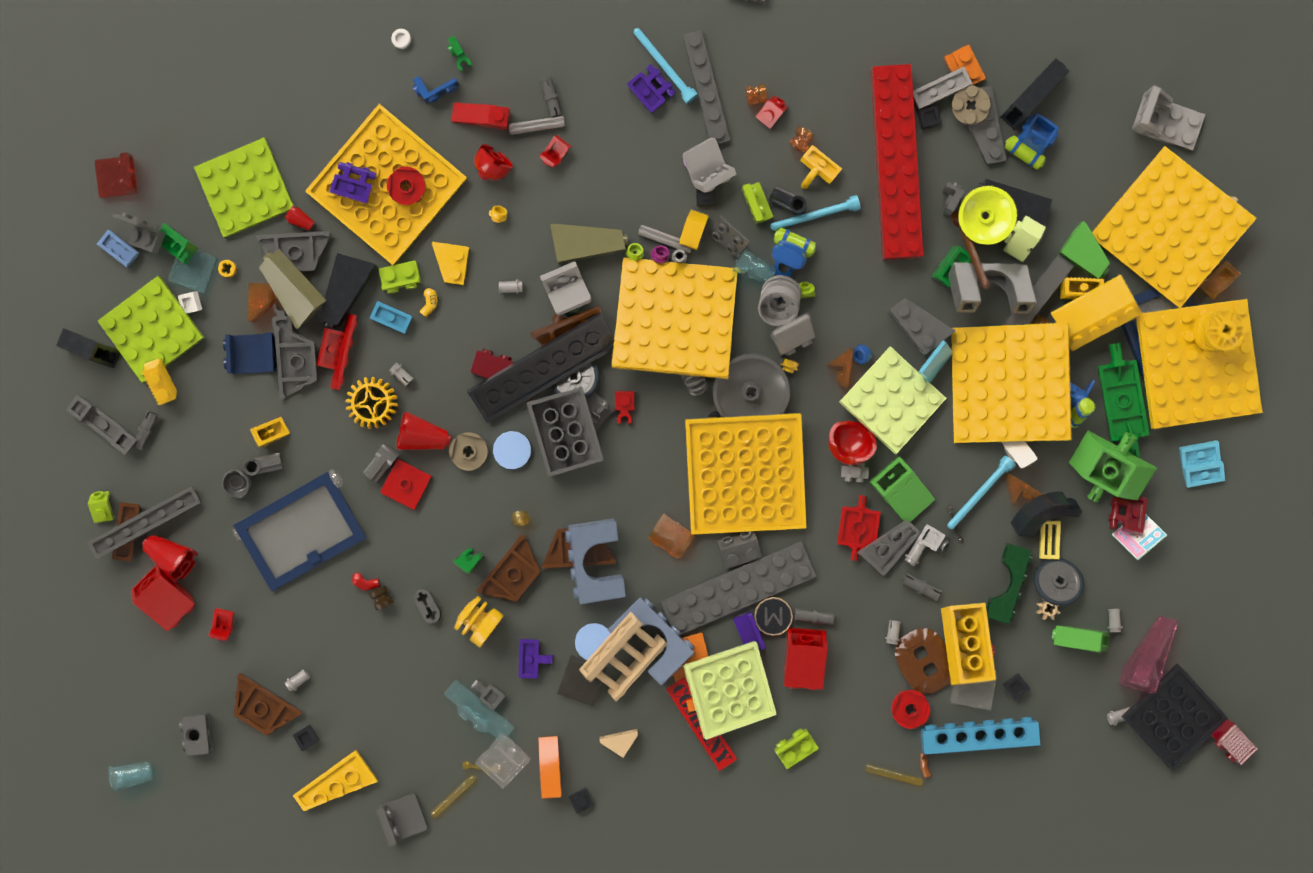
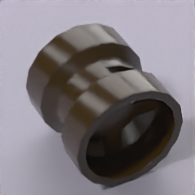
(381, 598)

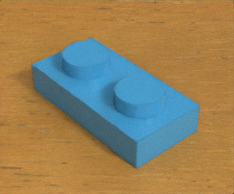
(391, 317)

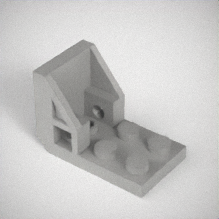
(1167, 121)

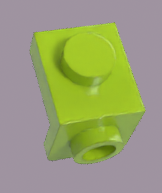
(100, 507)

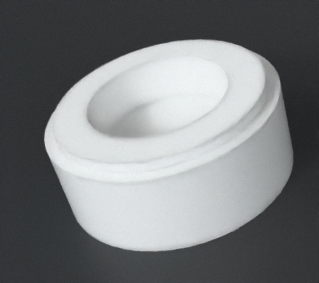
(401, 38)

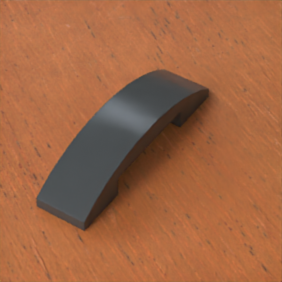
(102, 424)

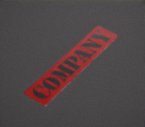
(715, 746)

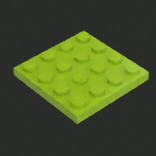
(244, 187)
(150, 327)

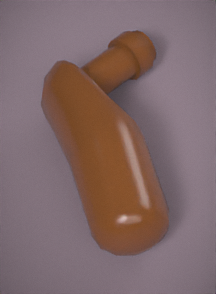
(924, 765)

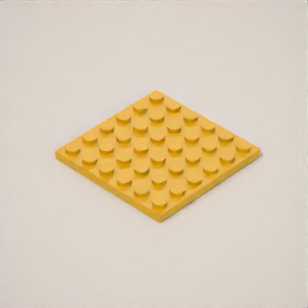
(384, 146)
(1172, 227)
(675, 318)
(1011, 383)
(1192, 383)
(745, 473)

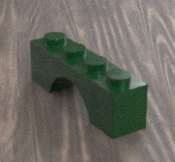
(1016, 560)

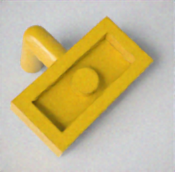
(819, 165)

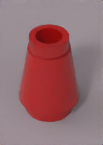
(298, 218)

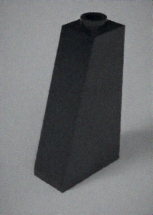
(1035, 93)
(1026, 203)
(345, 286)

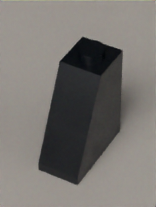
(88, 348)

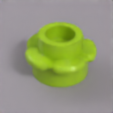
(635, 248)

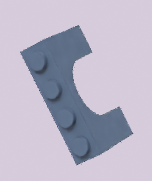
(581, 538)
(677, 650)

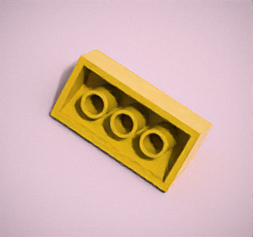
(1097, 312)
(968, 643)

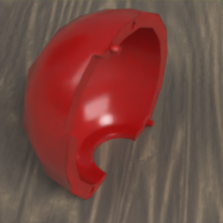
(851, 442)

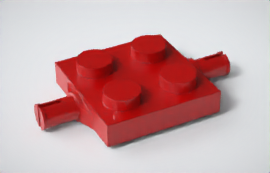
(858, 527)

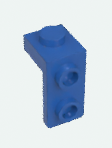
(434, 95)

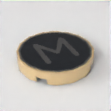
(773, 616)

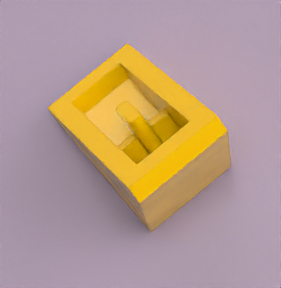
(693, 229)
(269, 432)

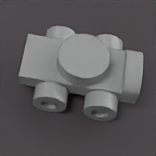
(859, 472)

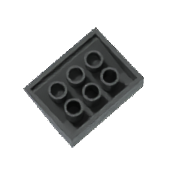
(565, 431)

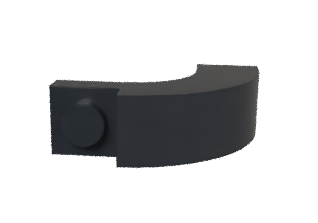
(1041, 509)

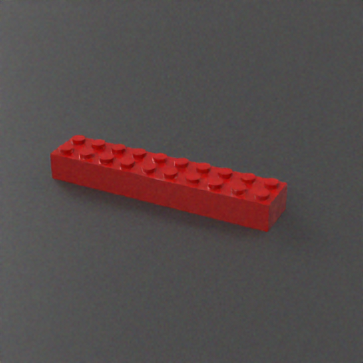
(896, 162)

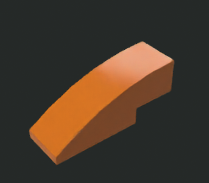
(550, 767)

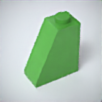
(1085, 252)
(1081, 638)

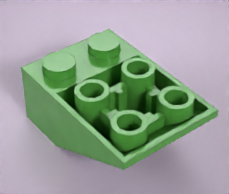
(902, 489)

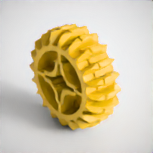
(369, 394)

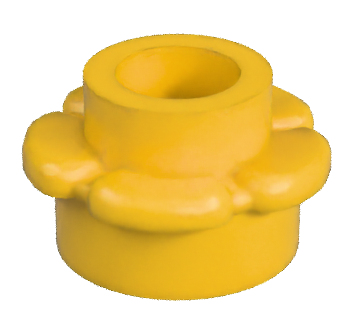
(498, 214)
(789, 365)

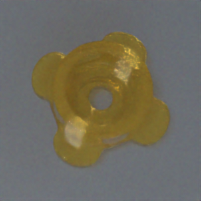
(520, 518)

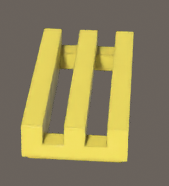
(1049, 540)

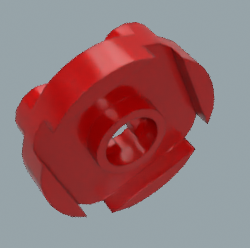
(414, 193)
(915, 718)

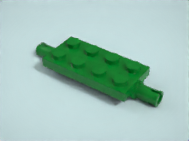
(1123, 398)

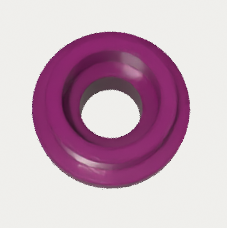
(660, 254)

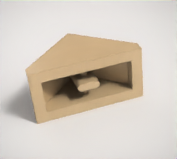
(620, 741)

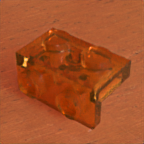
(671, 536)

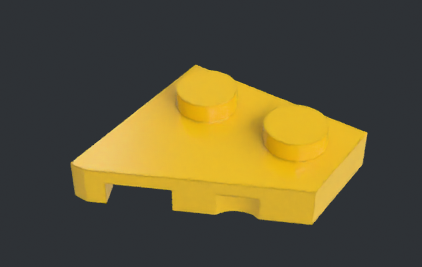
(452, 262)

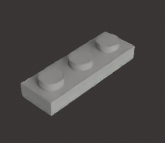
(942, 87)

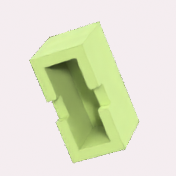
(1025, 236)

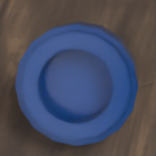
(862, 354)

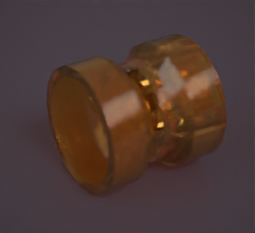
(756, 94)
(802, 139)

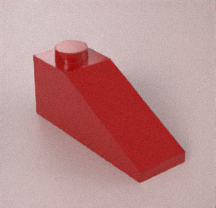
(481, 115)

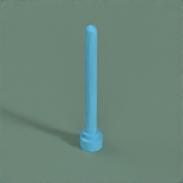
(687, 93)
(850, 204)
(1005, 465)

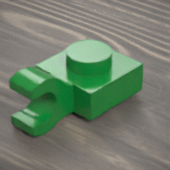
(456, 49)

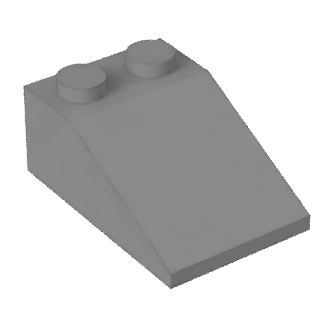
(793, 335)

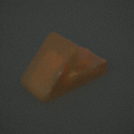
(1220, 279)
(844, 362)
(1016, 486)

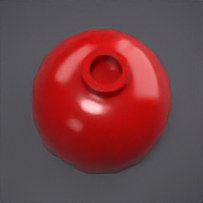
(491, 164)

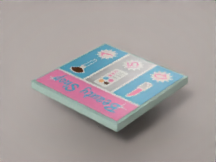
(1140, 545)

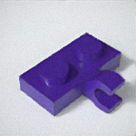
(530, 658)

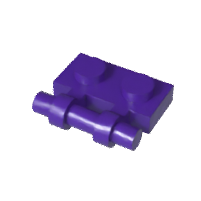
(646, 92)
(353, 188)

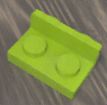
(757, 202)
(400, 276)
(795, 748)

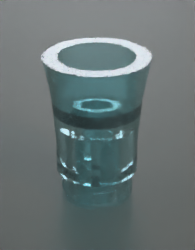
(753, 267)
(129, 775)

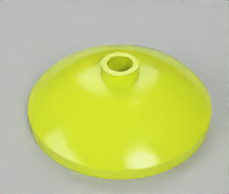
(1000, 210)

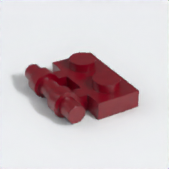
(1134, 515)

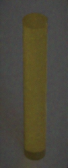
(894, 775)
(452, 796)

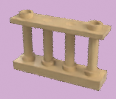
(609, 648)

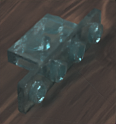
(476, 711)

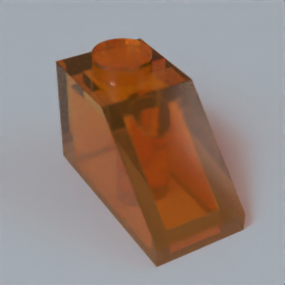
(259, 300)

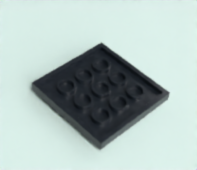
(1175, 717)

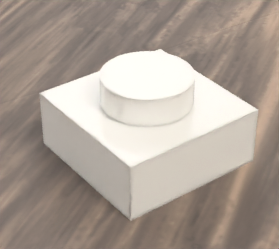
(190, 302)

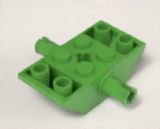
(1124, 480)

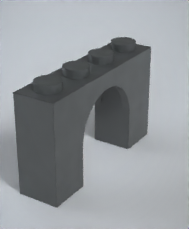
(1010, 277)

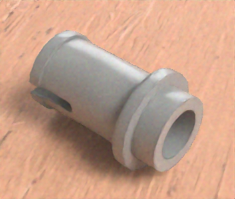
(679, 251)
(511, 286)
(400, 374)
(915, 553)
(1114, 620)
(893, 632)
(297, 680)
(1115, 717)

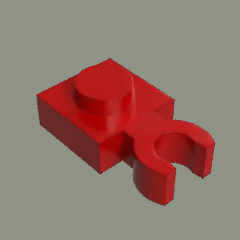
(624, 402)

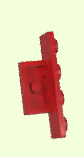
(335, 350)

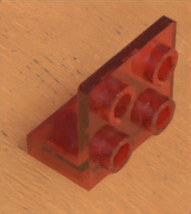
(116, 176)

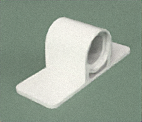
(1019, 452)

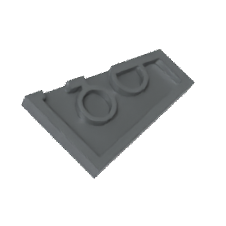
(890, 547)

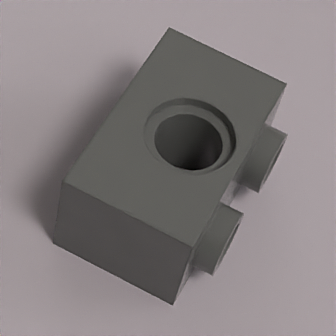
(201, 723)

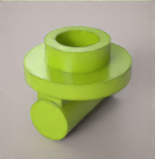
(807, 290)

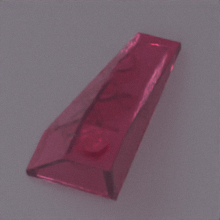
(1148, 660)

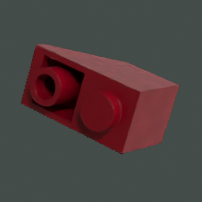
(487, 364)

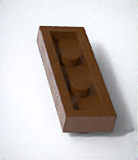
(126, 512)

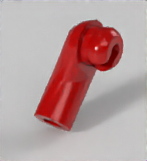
(363, 584)

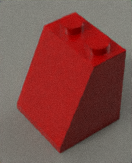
(162, 599)
(805, 658)

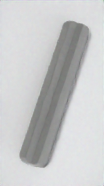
(536, 125)
(662, 237)

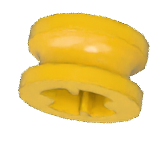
(233, 269)

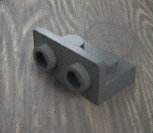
(955, 193)

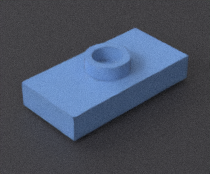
(118, 248)

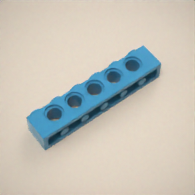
(1029, 736)

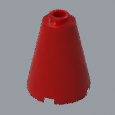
(420, 434)
(170, 557)

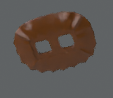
(913, 668)

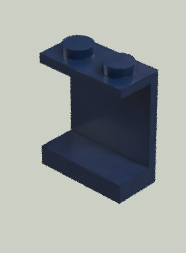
(250, 353)

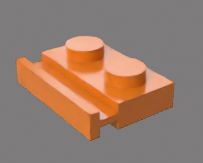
(965, 57)

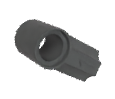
(384, 459)
(265, 464)

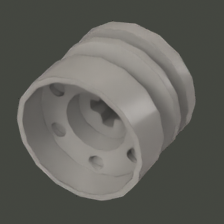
(779, 300)

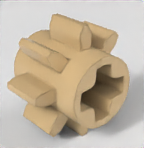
(1043, 605)

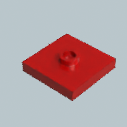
(406, 484)

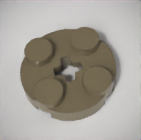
(971, 116)
(462, 442)

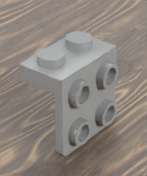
(707, 166)
(566, 288)

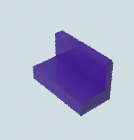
(748, 630)

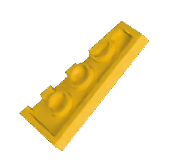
(342, 778)

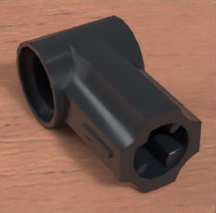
(786, 199)

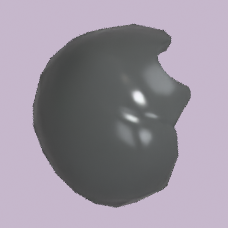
(236, 483)

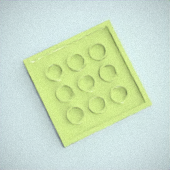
(892, 400)
(730, 690)

